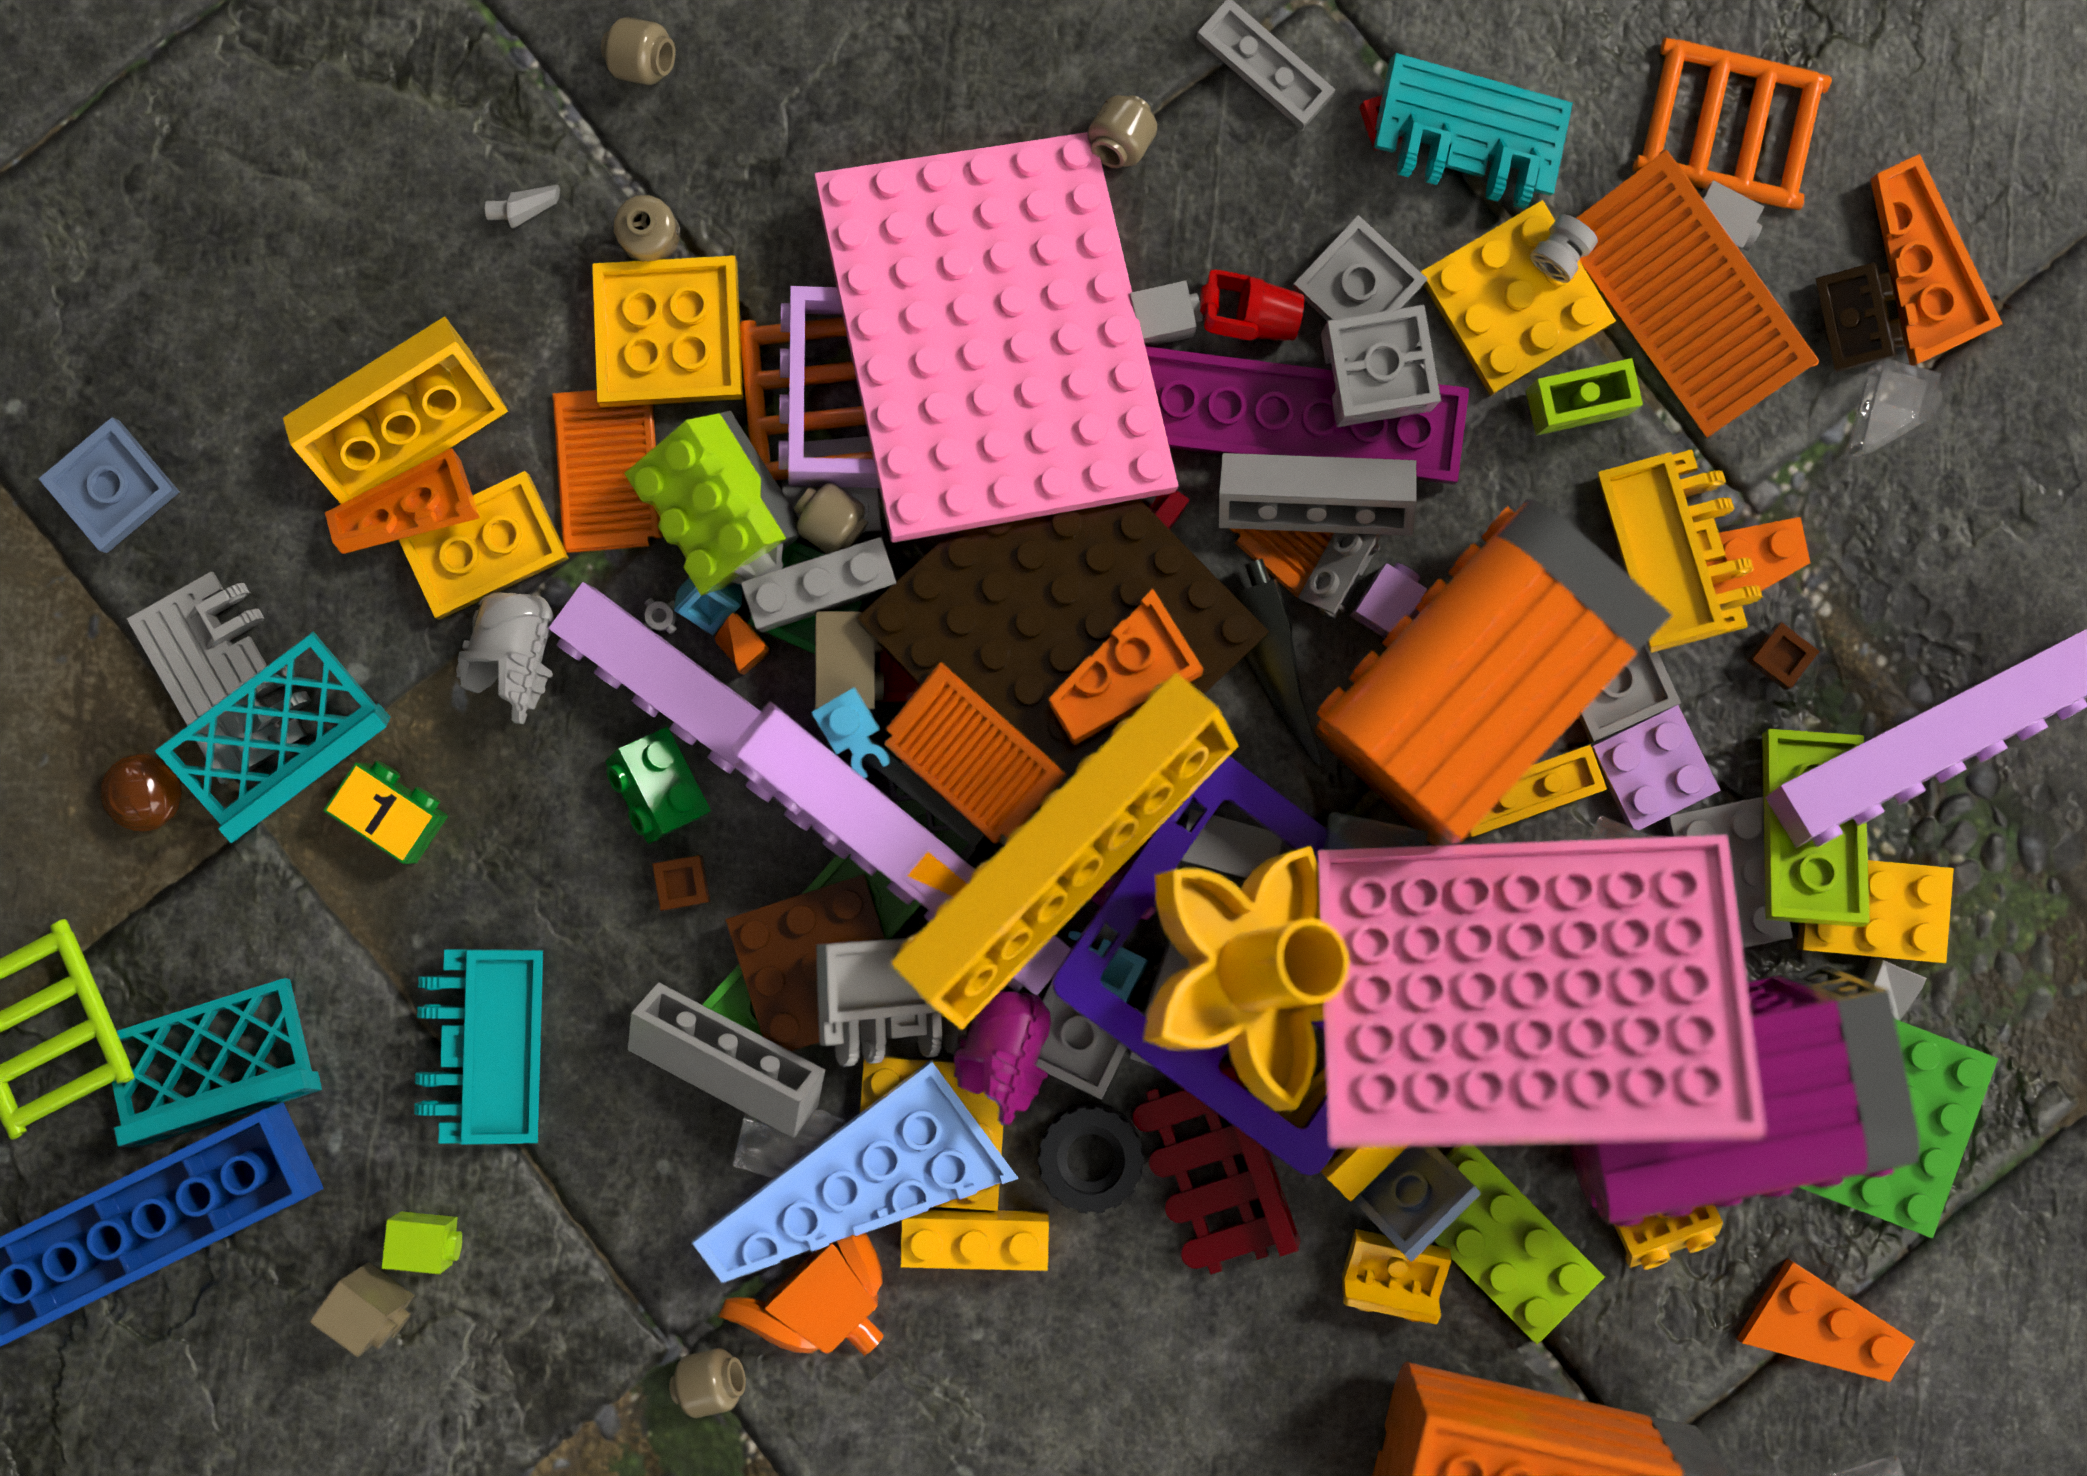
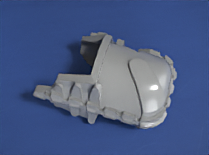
(509, 646)

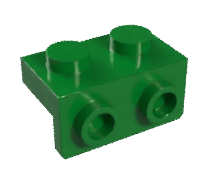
(656, 785)

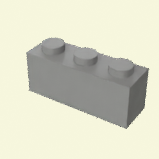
(819, 585)

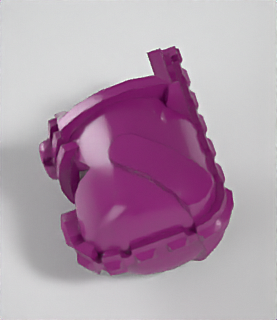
(1005, 1051)

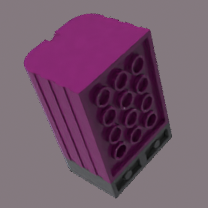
(1829, 1105)

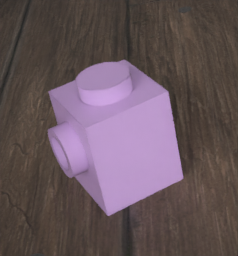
(1389, 598)

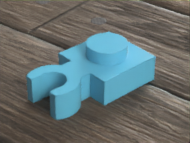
(848, 725)
(1123, 970)

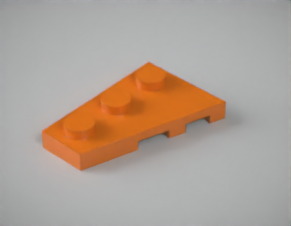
(1124, 671)

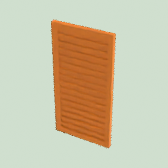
(1691, 296)

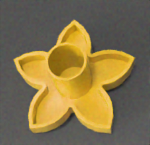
(1253, 971)

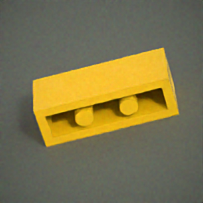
(976, 1240)

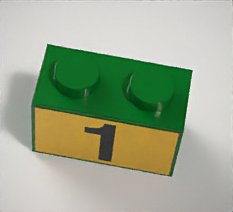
(386, 811)

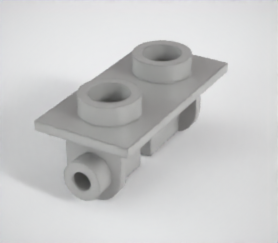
(1336, 570)

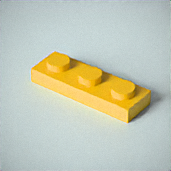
(1546, 787)

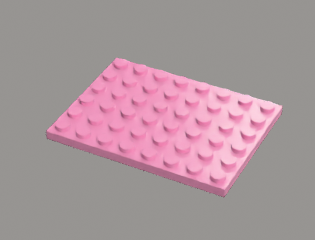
(993, 336)
(1538, 994)

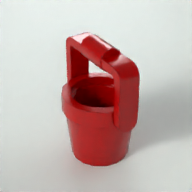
(1262, 309)

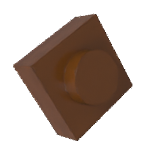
(1783, 656)
(681, 882)

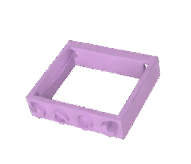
(810, 471)

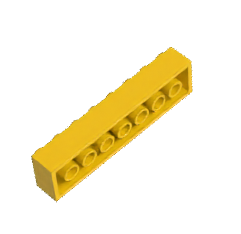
(1066, 851)

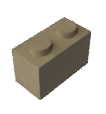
(845, 659)
(364, 1310)

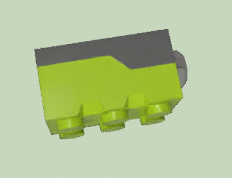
(716, 502)

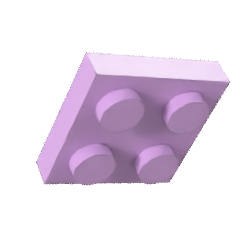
(1654, 768)

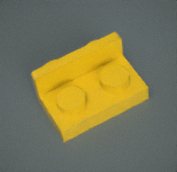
(1660, 1235)

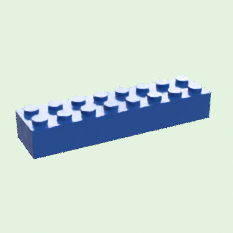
(151, 1219)

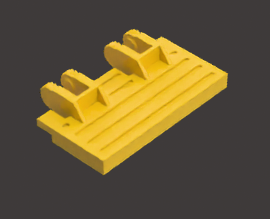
(1670, 543)

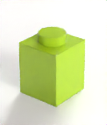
(421, 1242)

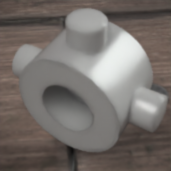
(660, 616)

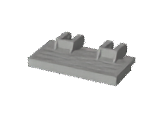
(204, 666)
(864, 986)

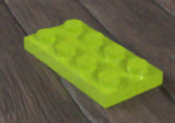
(1811, 881)
(1515, 1250)

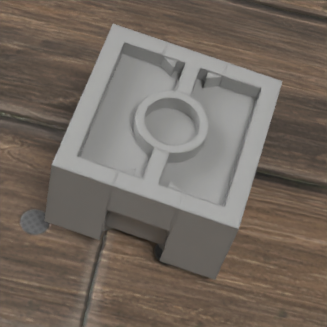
(1381, 365)

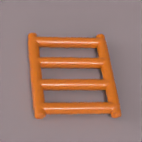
(1767, 74)
(757, 381)

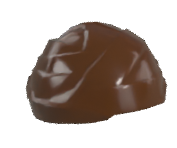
(140, 792)

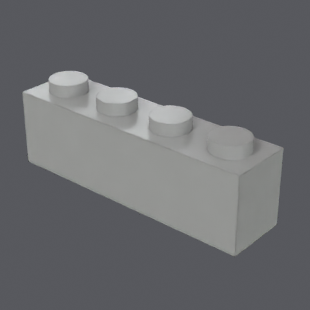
(1317, 494)
(725, 1059)

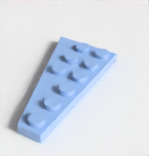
(877, 1169)

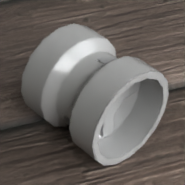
(1564, 248)

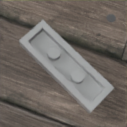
(1265, 63)

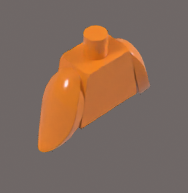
(819, 1301)

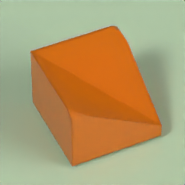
(741, 643)

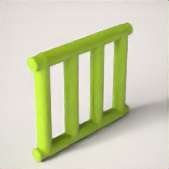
(98, 1025)

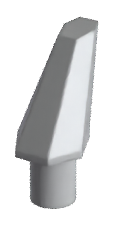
(522, 205)

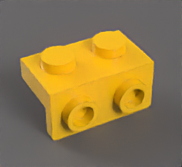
(1387, 1282)

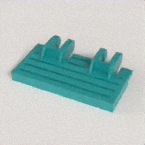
(1470, 124)
(494, 1046)

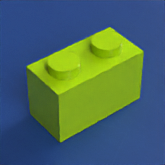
(1584, 396)

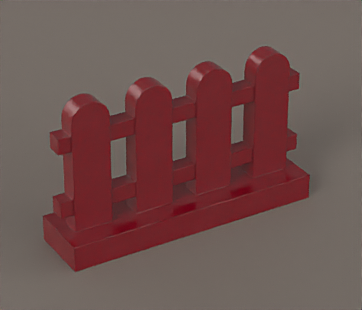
(1235, 1189)

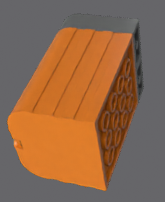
(1488, 671)
(1489, 1428)

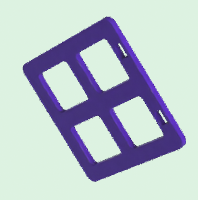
(1196, 1070)

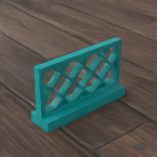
(297, 772)
(231, 1099)

